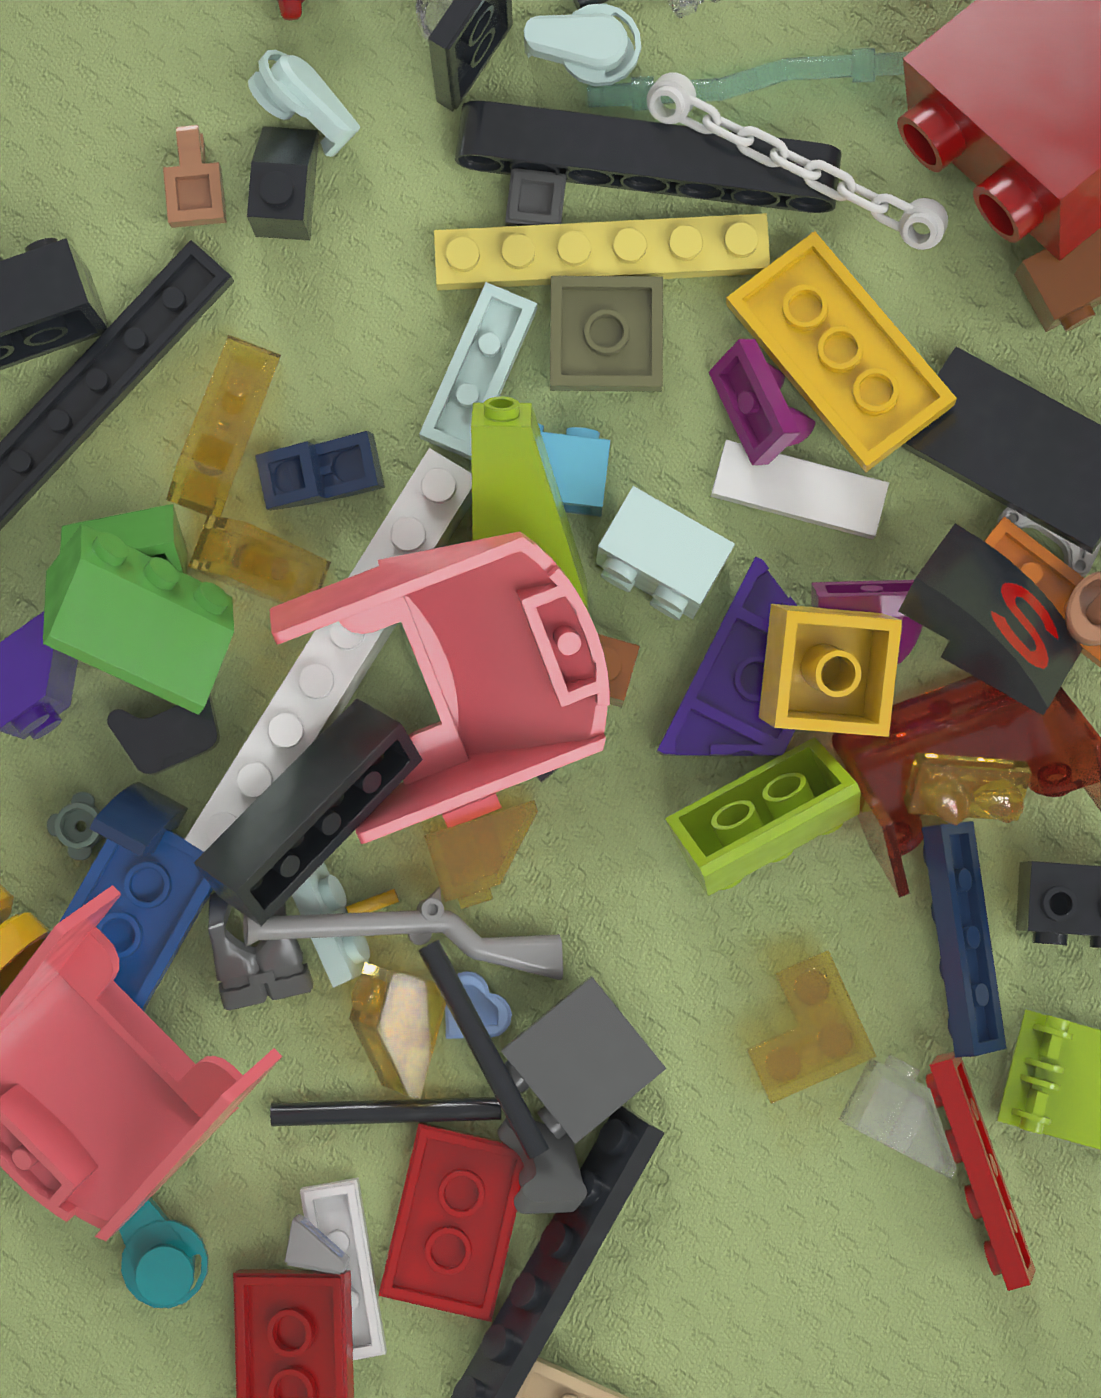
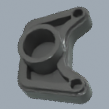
(549, 1180)

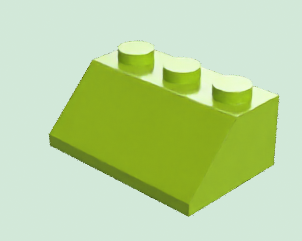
(764, 815)

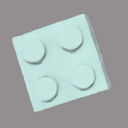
(662, 554)

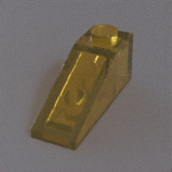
(223, 427)

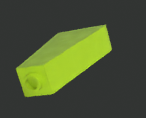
(517, 485)

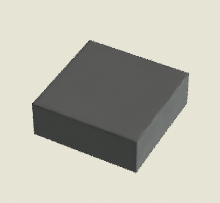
(535, 198)

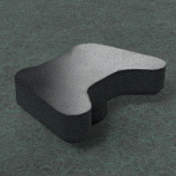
(165, 738)

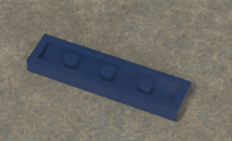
(963, 939)

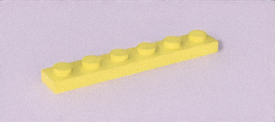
(608, 248)

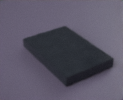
(465, 44)

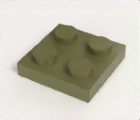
(606, 333)

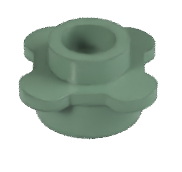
(65, 822)

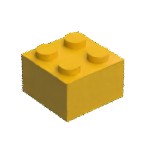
(830, 670)

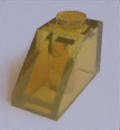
(256, 560)
(479, 853)
(397, 1025)

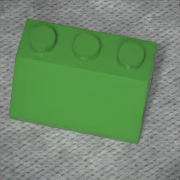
(137, 618)

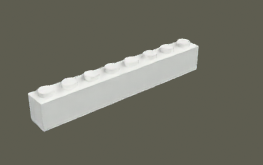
(334, 656)

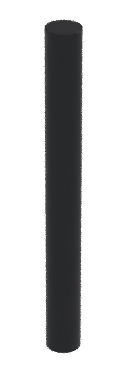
(483, 1050)
(385, 1111)

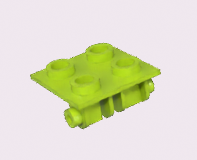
(1055, 1080)

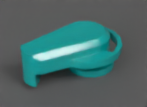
(161, 1258)

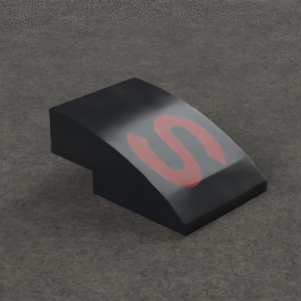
(994, 620)

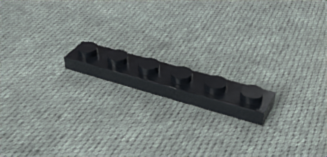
(560, 1260)

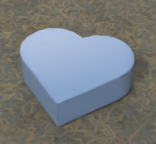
(491, 1007)

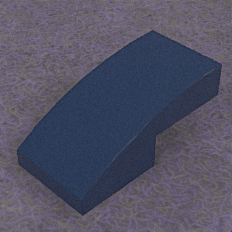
(319, 471)
(138, 818)

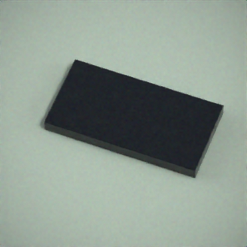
(1018, 449)

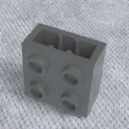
(581, 1061)

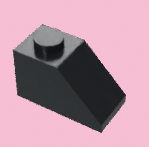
(283, 183)

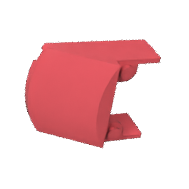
(500, 654)
(93, 1088)

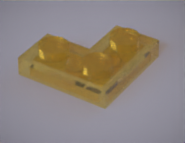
(826, 1034)

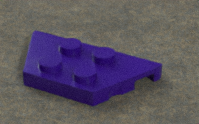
(724, 697)

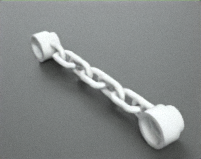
(684, 95)

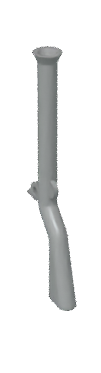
(530, 954)

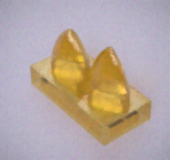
(967, 787)

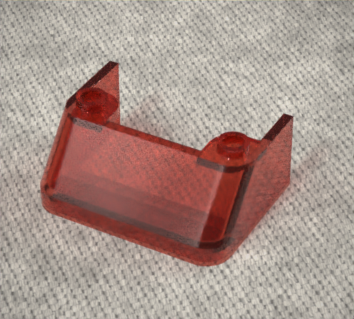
(969, 722)

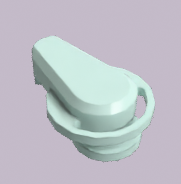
(587, 43)
(297, 88)

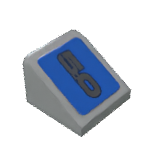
(312, 1249)

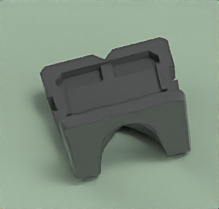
(256, 972)

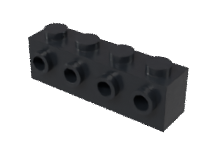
(308, 811)
(1059, 902)

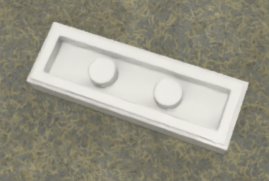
(801, 491)
(339, 1215)

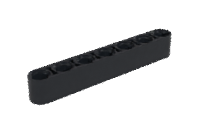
(636, 156)

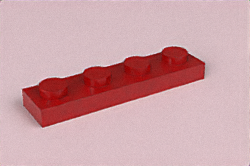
(987, 1191)

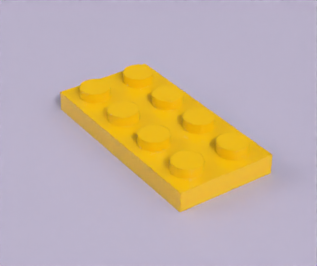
(840, 351)

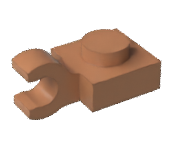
(195, 187)

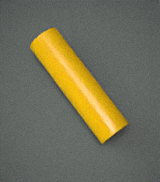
(374, 903)

